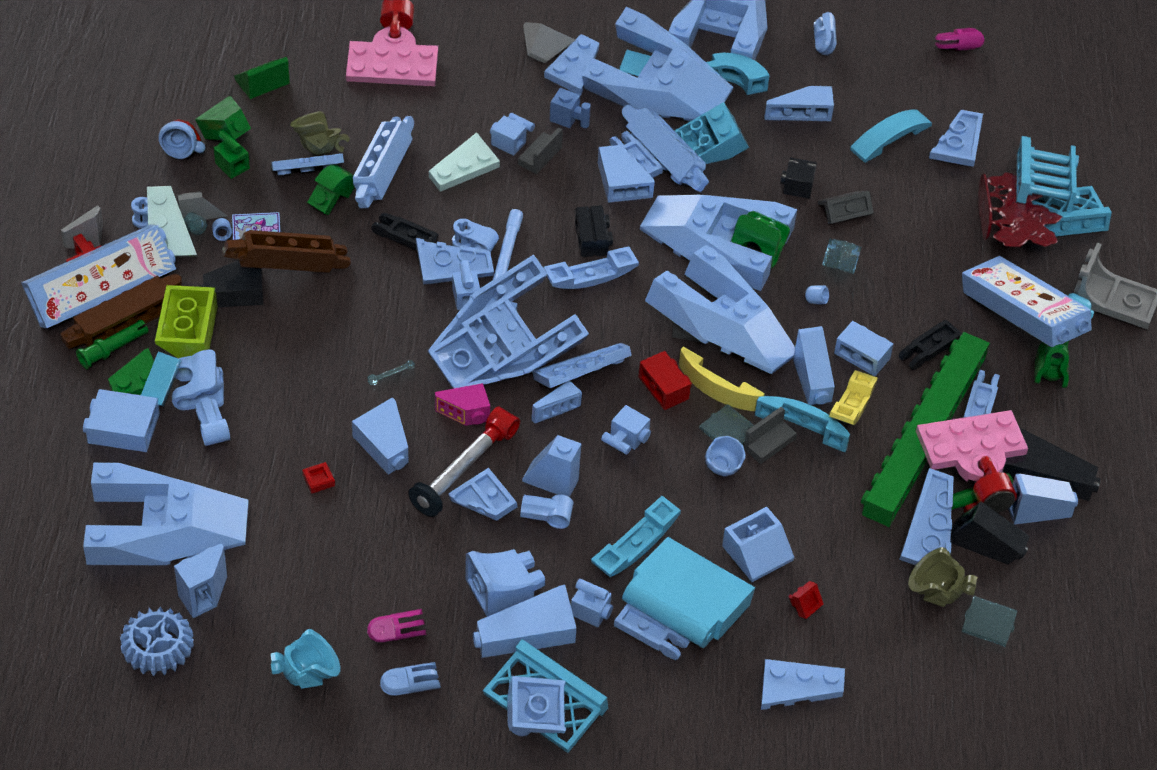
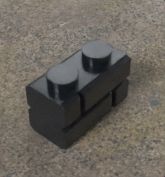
(592, 231)

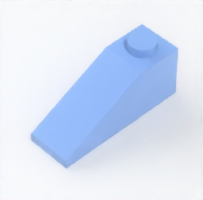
(805, 104)

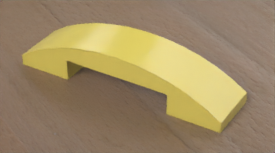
(740, 397)
(854, 398)

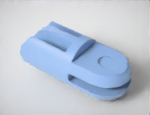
(825, 34)
(410, 679)

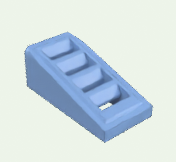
(557, 402)

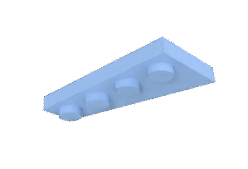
(581, 365)
(931, 519)

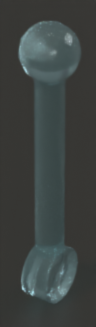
(372, 379)

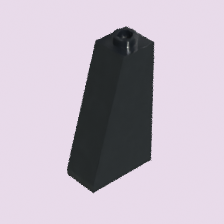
(1054, 463)

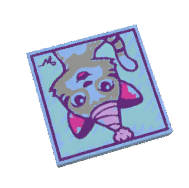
(255, 221)

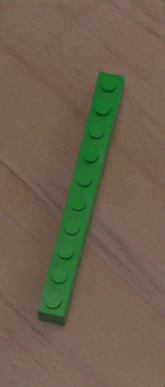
(937, 405)

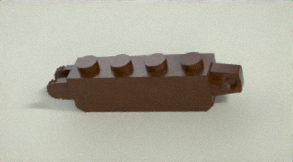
(287, 251)
(111, 316)

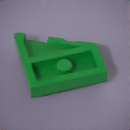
(133, 375)

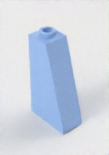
(538, 621)

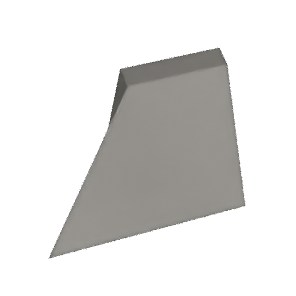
(544, 42)
(196, 203)
(88, 225)

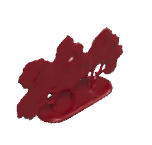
(1025, 219)

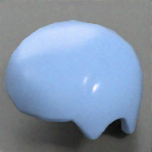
(725, 456)

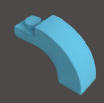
(741, 71)

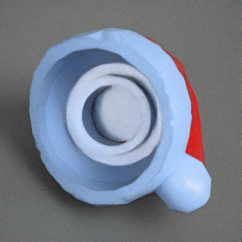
(180, 139)

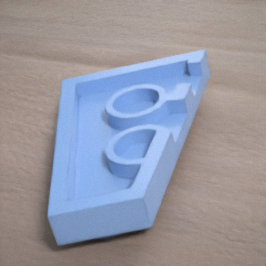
(571, 64)
(960, 140)
(305, 164)
(441, 260)
(795, 682)

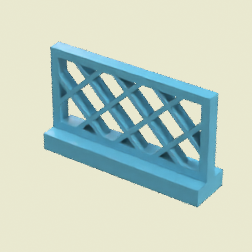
(1080, 219)
(548, 669)

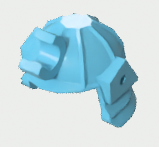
(307, 661)

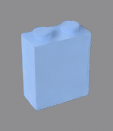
(121, 420)

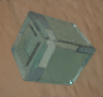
(841, 255)

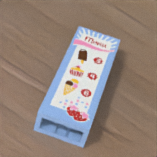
(98, 275)
(1027, 301)

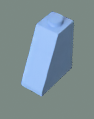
(623, 176)
(814, 366)
(383, 436)
(556, 467)
(1041, 499)

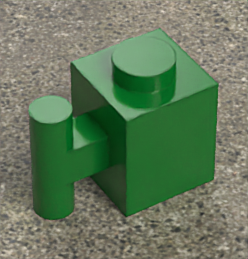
(231, 156)

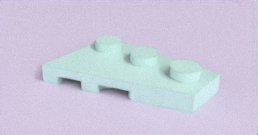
(464, 163)
(165, 213)

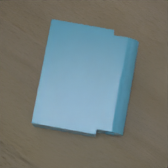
(688, 593)

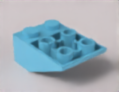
(714, 135)

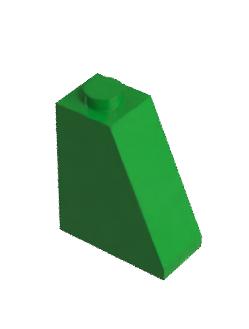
(223, 116)

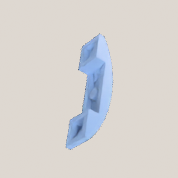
(594, 272)

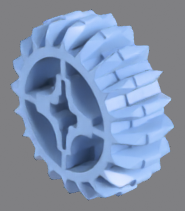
(161, 649)

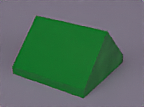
(264, 77)

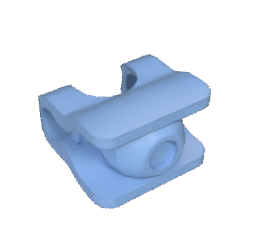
(204, 379)

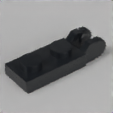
(402, 230)
(930, 344)

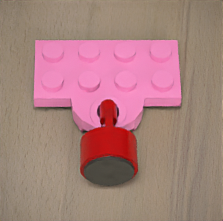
(393, 52)
(978, 452)

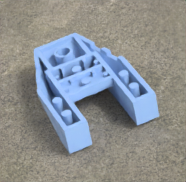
(735, 18)
(671, 82)
(702, 220)
(734, 321)
(490, 338)
(176, 520)

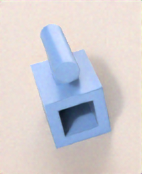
(510, 133)
(464, 284)
(628, 430)
(591, 603)

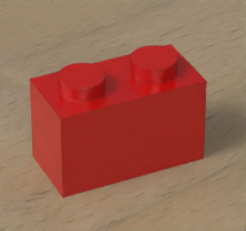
(665, 380)

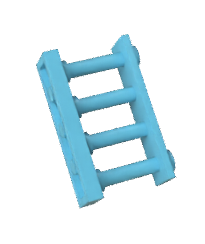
(1027, 177)

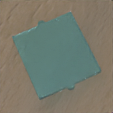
(726, 423)
(989, 621)

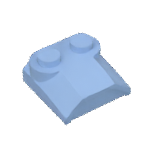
(535, 705)

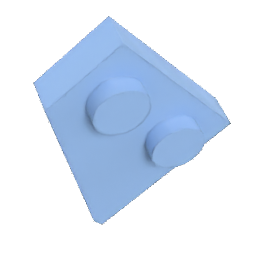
(484, 495)

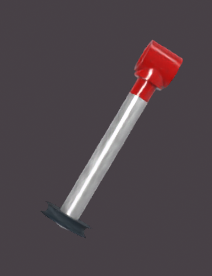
(498, 426)

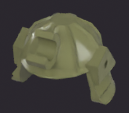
(316, 135)
(941, 578)

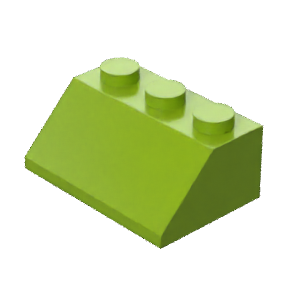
(186, 320)

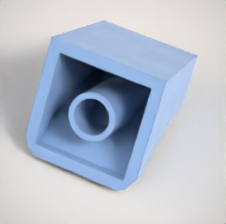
(502, 579)

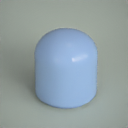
(221, 223)
(817, 294)

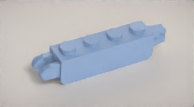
(666, 146)
(382, 160)

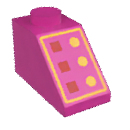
(464, 404)

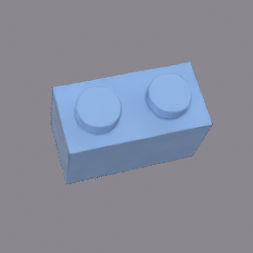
(863, 348)

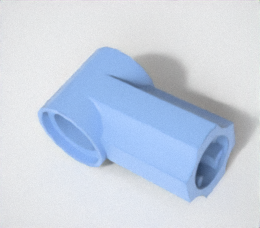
(212, 426)
(554, 511)

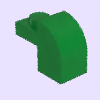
(331, 184)

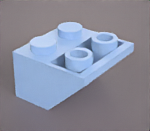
(758, 544)
(201, 580)

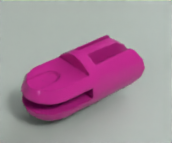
(960, 39)
(388, 627)

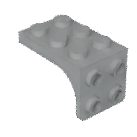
(1114, 294)

